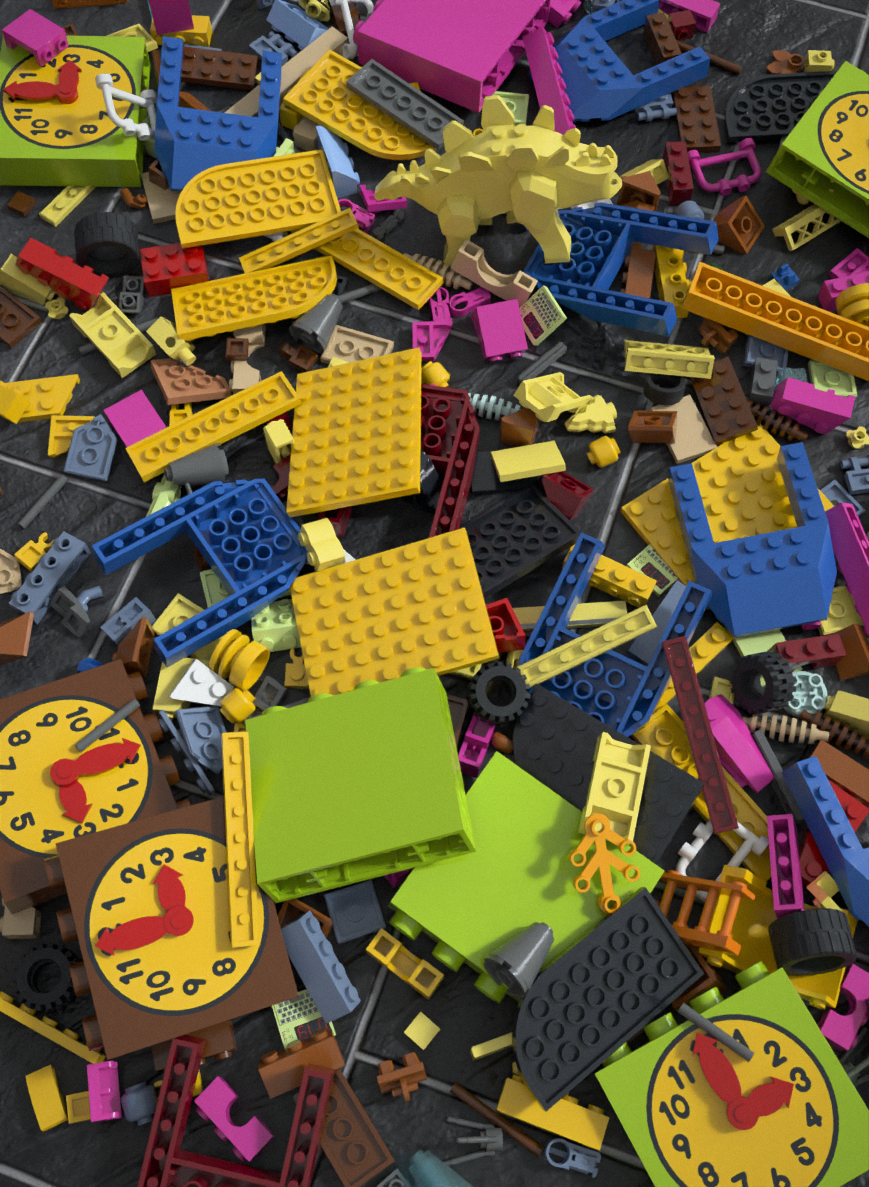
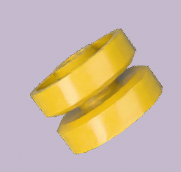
(854, 304)

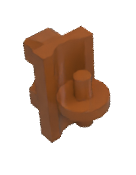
(717, 336)
(401, 1080)

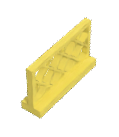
(668, 359)

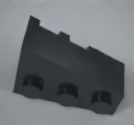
(429, 488)

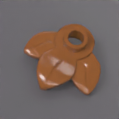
(785, 63)

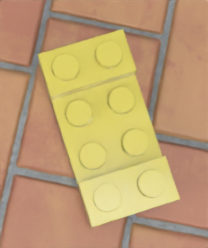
(114, 336)
(549, 397)
(616, 785)

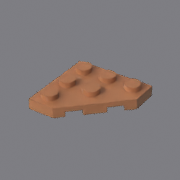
(187, 384)

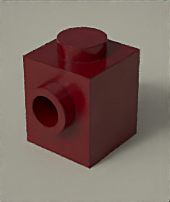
(682, 24)

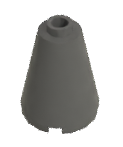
(318, 324)
(199, 467)
(520, 959)

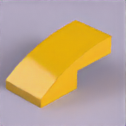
(46, 1098)

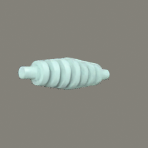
(491, 407)

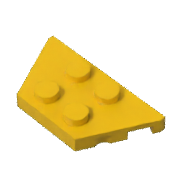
(46, 396)

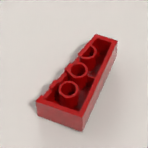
(61, 274)
(505, 626)
(811, 859)

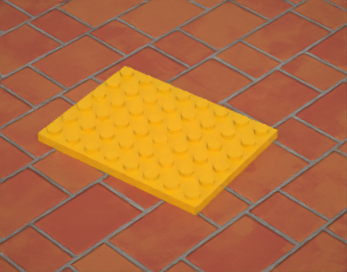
(356, 434)
(739, 494)
(393, 615)

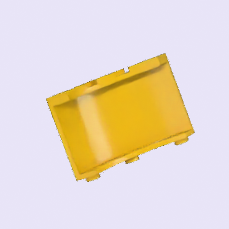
(752, 933)

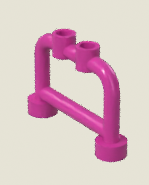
(724, 186)

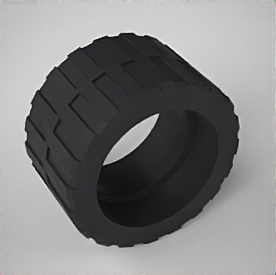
(107, 244)
(812, 942)

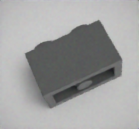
(762, 381)

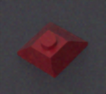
(566, 493)

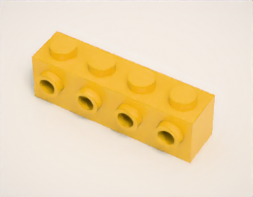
(671, 277)
(620, 581)
(563, 1118)

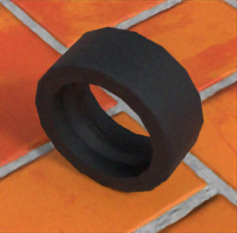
(661, 395)

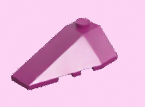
(737, 744)

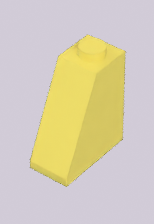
(23, 284)
(167, 681)
(849, 709)

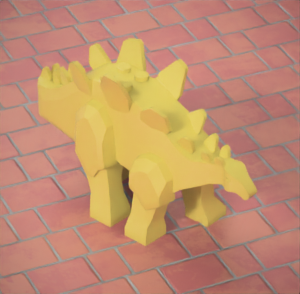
(510, 171)

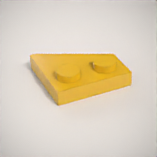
(62, 432)

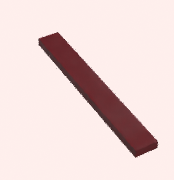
(700, 735)

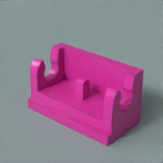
(104, 1091)

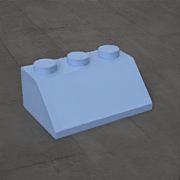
(295, 23)
(338, 163)

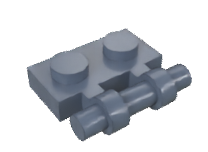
(272, 45)
(657, 108)
(856, 479)

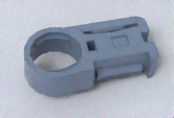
(576, 1157)

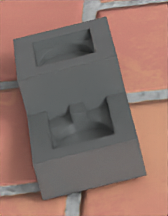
(70, 608)
(268, 695)

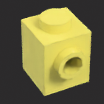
(818, 61)

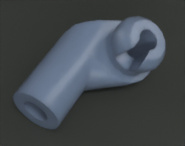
(89, 594)

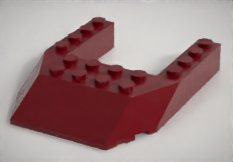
(451, 442)
(171, 1167)

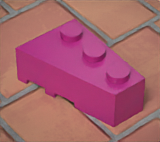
(812, 406)

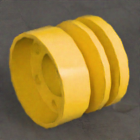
(239, 659)

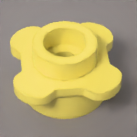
(55, 312)
(853, 439)

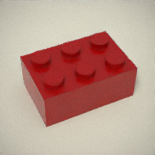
(172, 267)

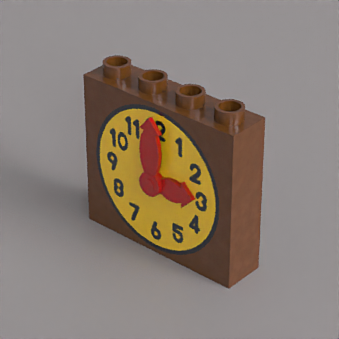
(62, 794)
(158, 930)

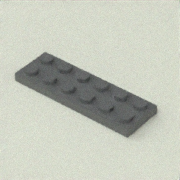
(402, 102)

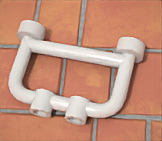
(350, 50)
(146, 99)
(703, 832)

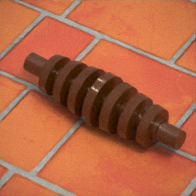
(778, 424)
(840, 733)

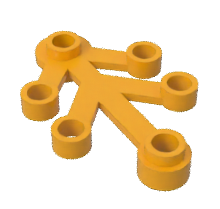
(602, 859)

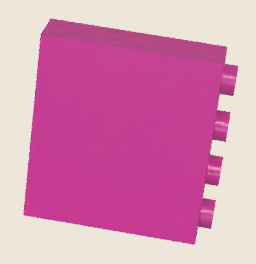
(450, 45)

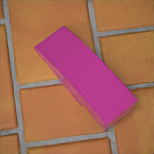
(475, 746)

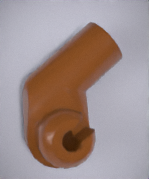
(133, 202)
(502, 742)

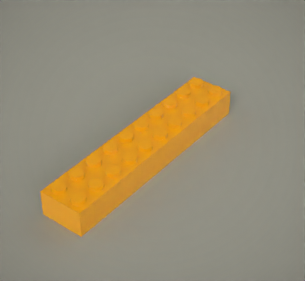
(779, 319)

